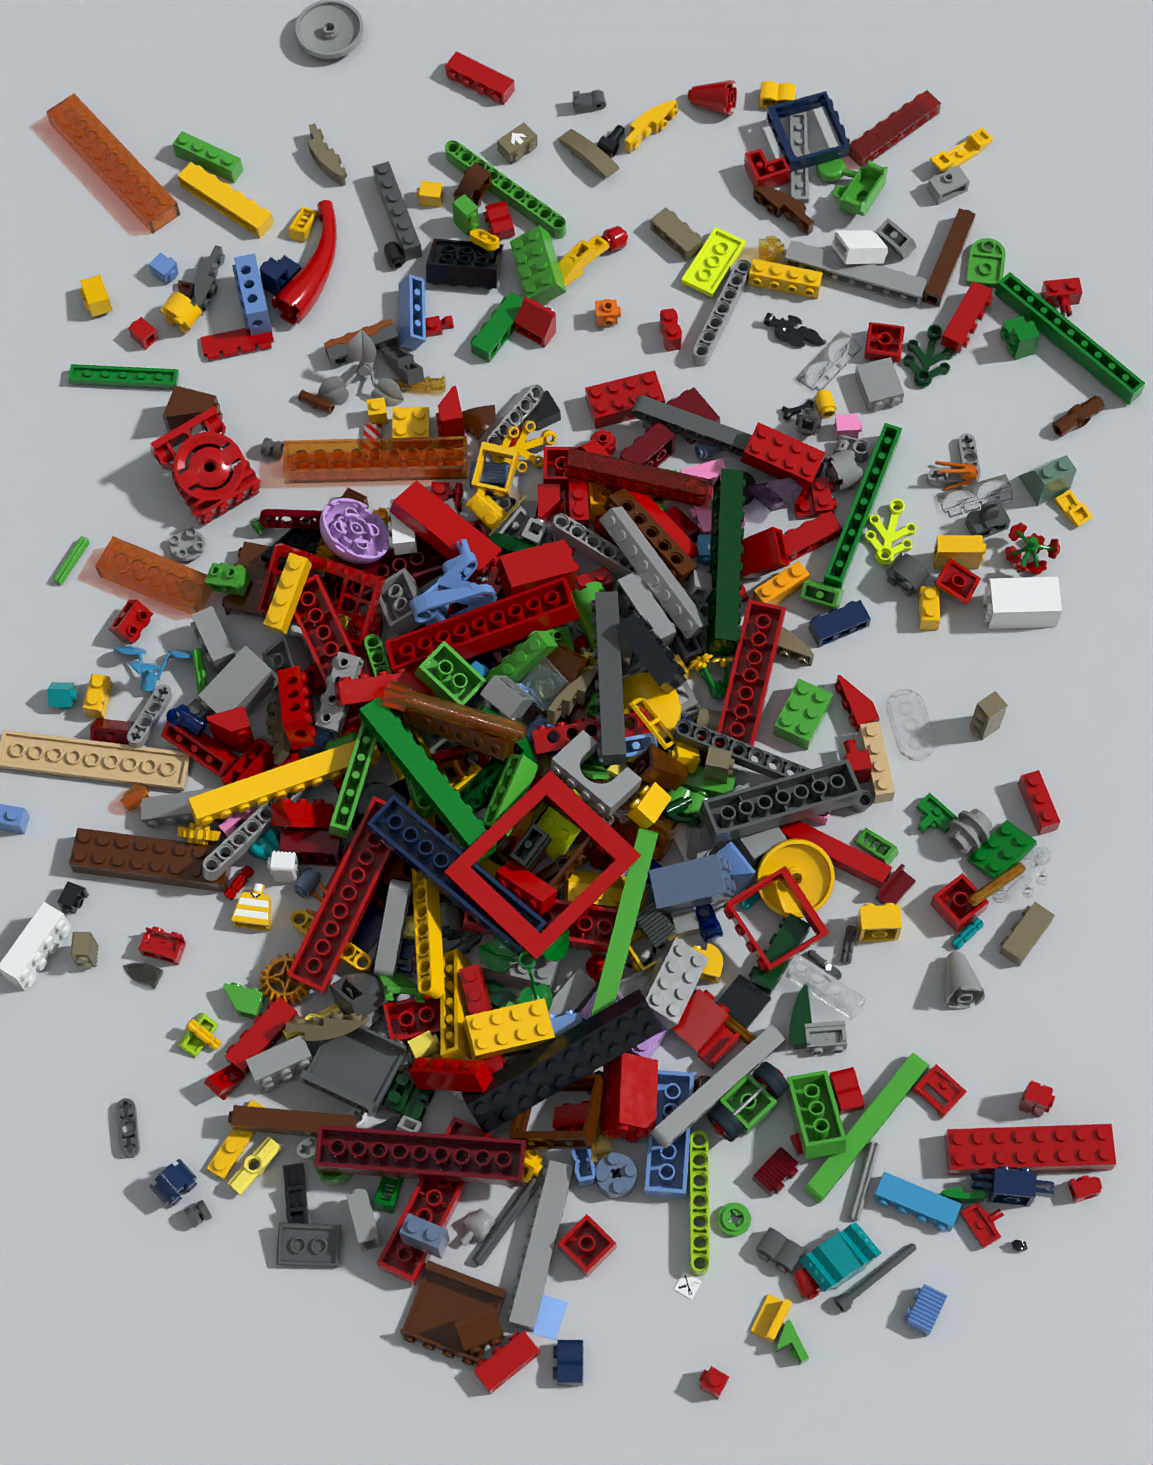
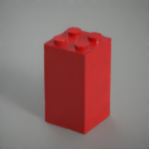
(537, 566)
(629, 1097)

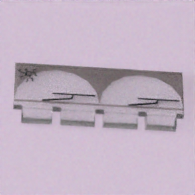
(829, 362)
(971, 495)

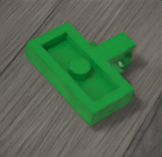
(934, 814)

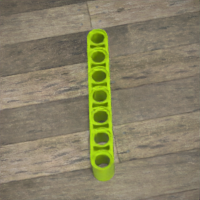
(703, 1193)

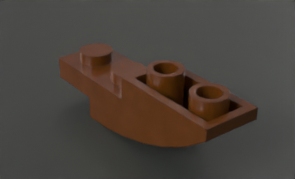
(780, 204)

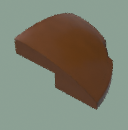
(479, 419)

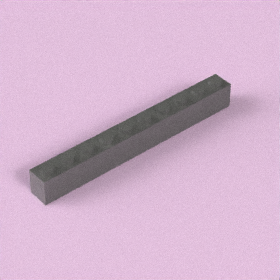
(610, 679)

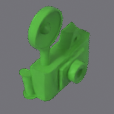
(862, 190)

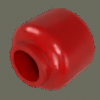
(615, 237)

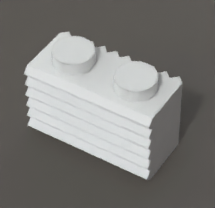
(284, 866)

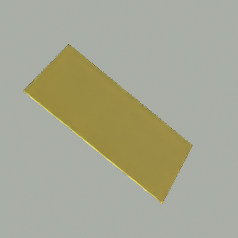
(512, 509)

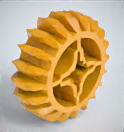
(278, 979)

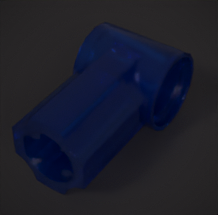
(187, 720)

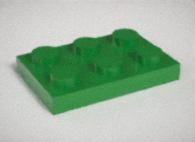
(1002, 851)

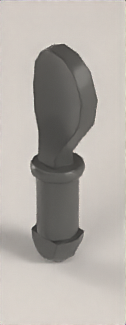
(832, 970)

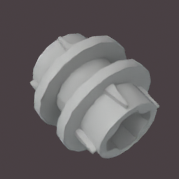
(969, 830)

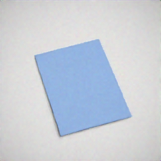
(549, 1317)

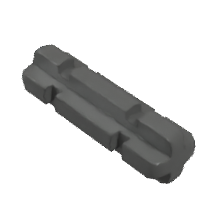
(848, 944)

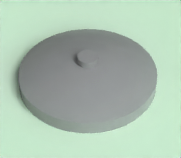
(329, 29)

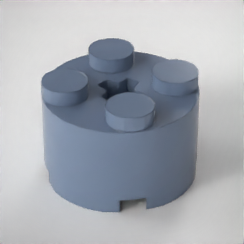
(613, 1164)

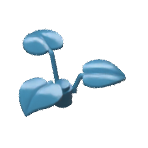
(148, 676)

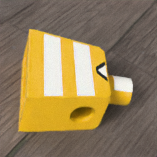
(253, 910)

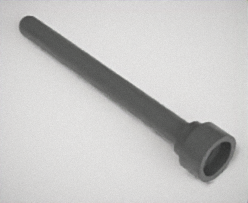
(845, 1301)

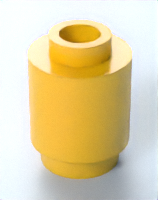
(825, 403)

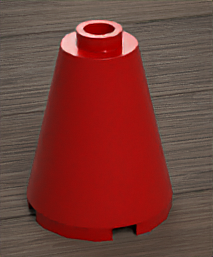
(715, 96)

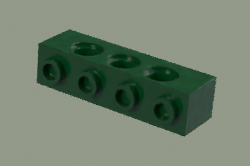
(482, 785)

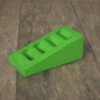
(883, 855)

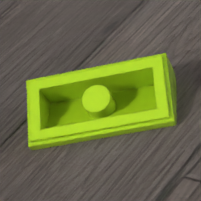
(191, 1043)

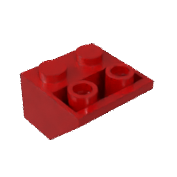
(535, 322)

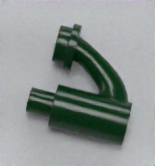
(677, 806)

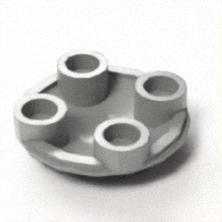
(187, 544)

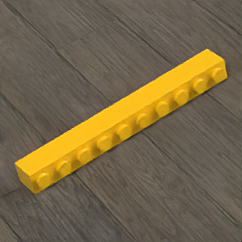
(273, 784)

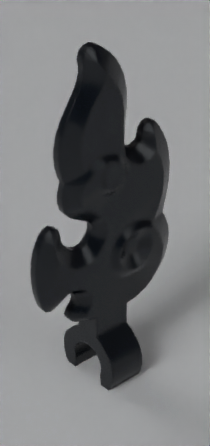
(786, 332)

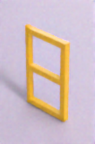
(649, 725)

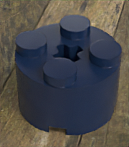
(173, 1183)

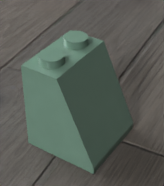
(1049, 479)

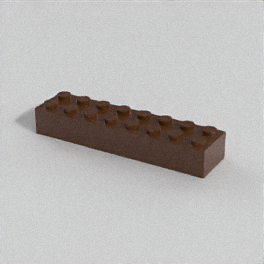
(144, 859)

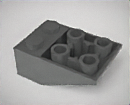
(359, 993)

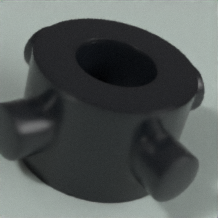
(1019, 1245)

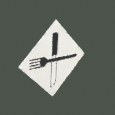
(687, 1285)

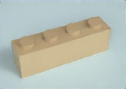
(880, 778)

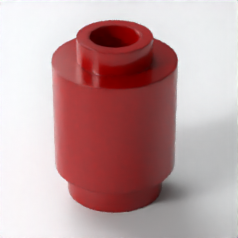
(806, 1284)

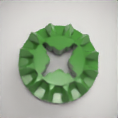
(739, 1211)

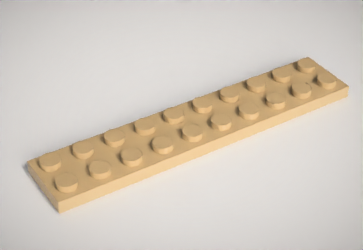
(94, 760)

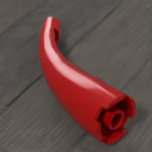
(305, 287)

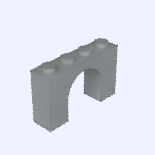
(605, 796)

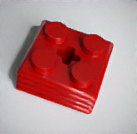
(881, 333)

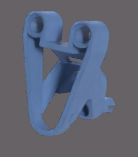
(434, 604)

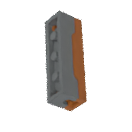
(382, 335)

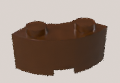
(474, 184)

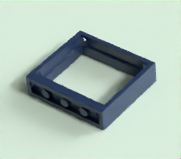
(801, 105)

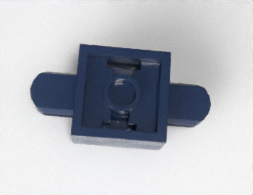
(1012, 1186)

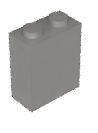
(879, 384)
(363, 1219)

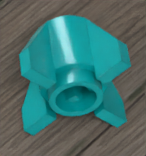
(265, 845)

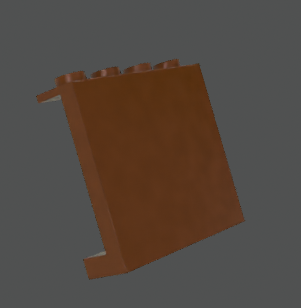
(250, 557)
(443, 1300)

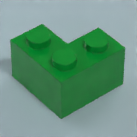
(1020, 337)

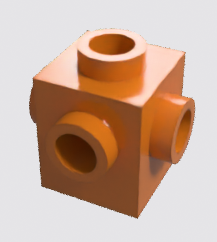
(607, 312)

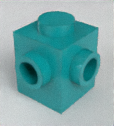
(62, 695)

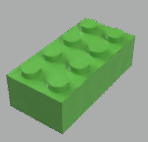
(538, 265)
(816, 1114)

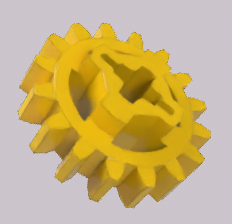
(198, 834)

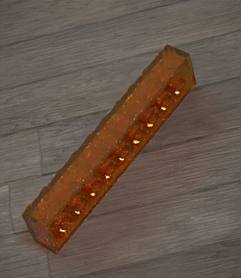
(113, 163)
(375, 459)

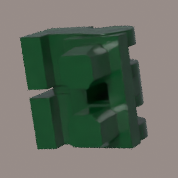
(407, 1099)

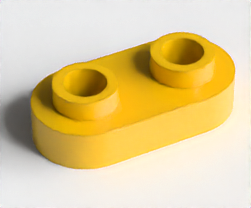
(484, 239)

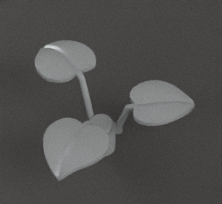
(361, 349)

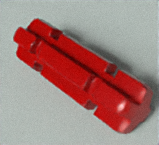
(238, 882)

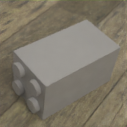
(241, 683)
(757, 844)

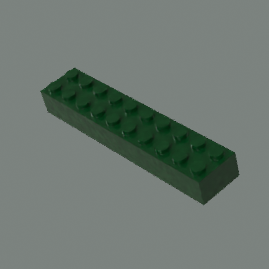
(725, 562)

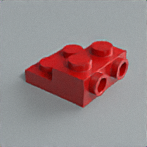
(816, 500)

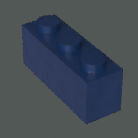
(839, 623)

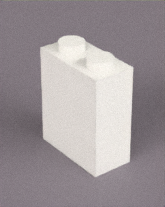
(859, 247)

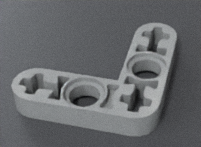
(972, 451)

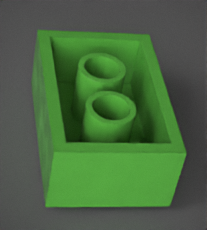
(449, 675)
(803, 714)

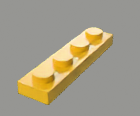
(231, 1150)

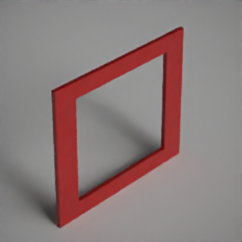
(498, 908)

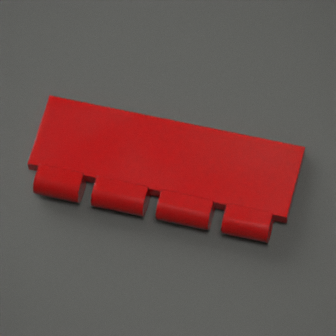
(230, 341)

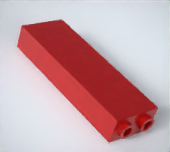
(443, 527)

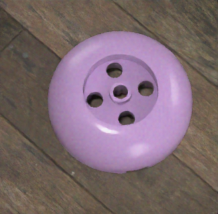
(353, 531)

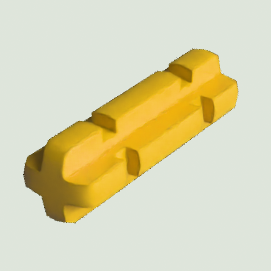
(203, 1034)

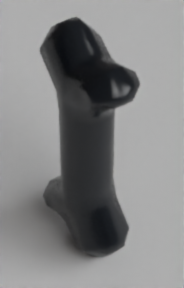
(788, 412)

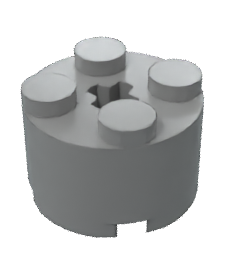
(842, 469)

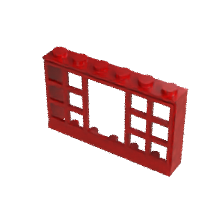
(347, 572)

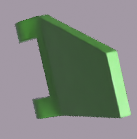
(594, 770)
(399, 985)

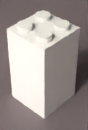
(1022, 602)

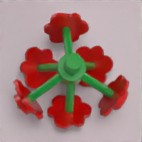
(1032, 546)

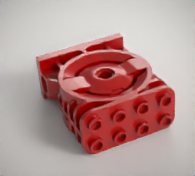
(206, 503)

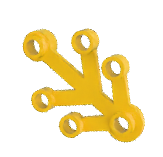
(522, 446)

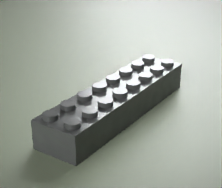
(780, 801)

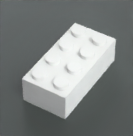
(34, 946)

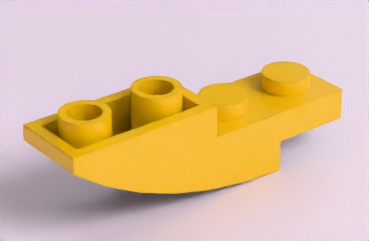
(650, 121)
(579, 256)

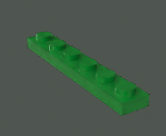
(123, 376)

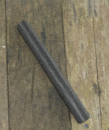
(506, 1221)

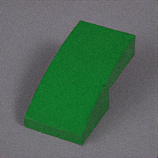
(957, 1194)

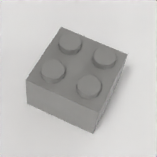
(507, 697)

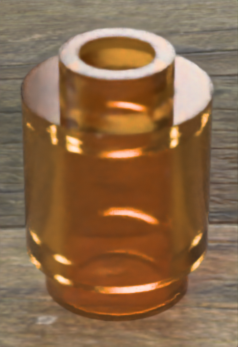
(133, 797)

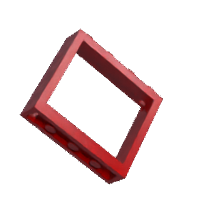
(801, 902)

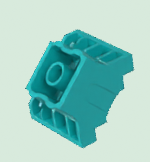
(840, 1257)

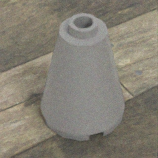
(961, 982)

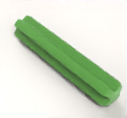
(71, 560)
(199, 668)

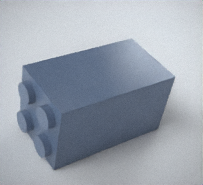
(692, 883)

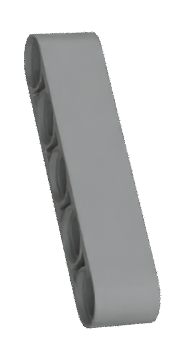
(517, 413)
(393, 928)

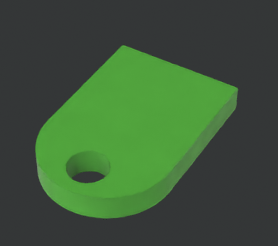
(986, 265)

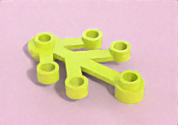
(890, 535)

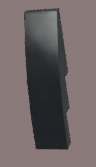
(296, 1193)

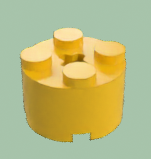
(180, 312)

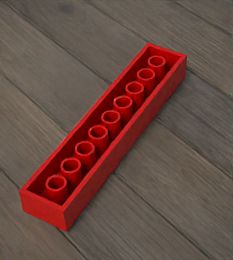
(488, 625)
(342, 907)

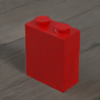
(764, 553)
(701, 1020)

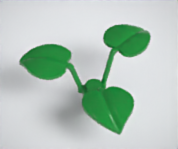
(499, 958)

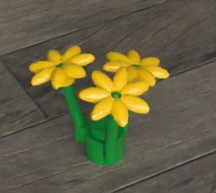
(716, 688)

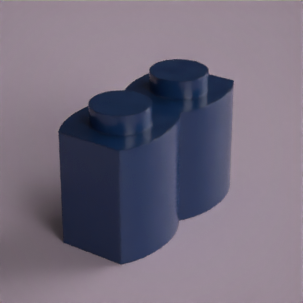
(569, 1362)

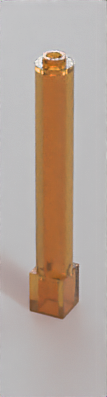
(403, 697)

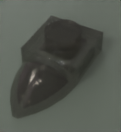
(144, 973)

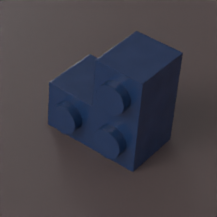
(277, 273)

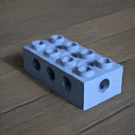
(254, 313)

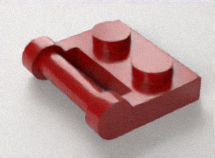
(944, 1086)

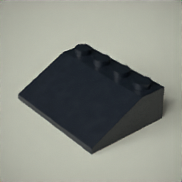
(463, 264)

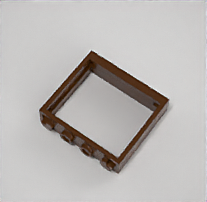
(522, 827)
(565, 1139)

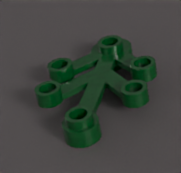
(928, 358)

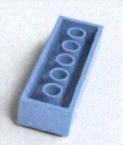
(669, 1167)

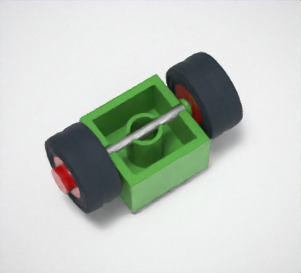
(748, 1102)

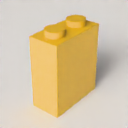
(963, 549)

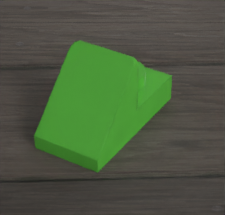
(790, 1338)

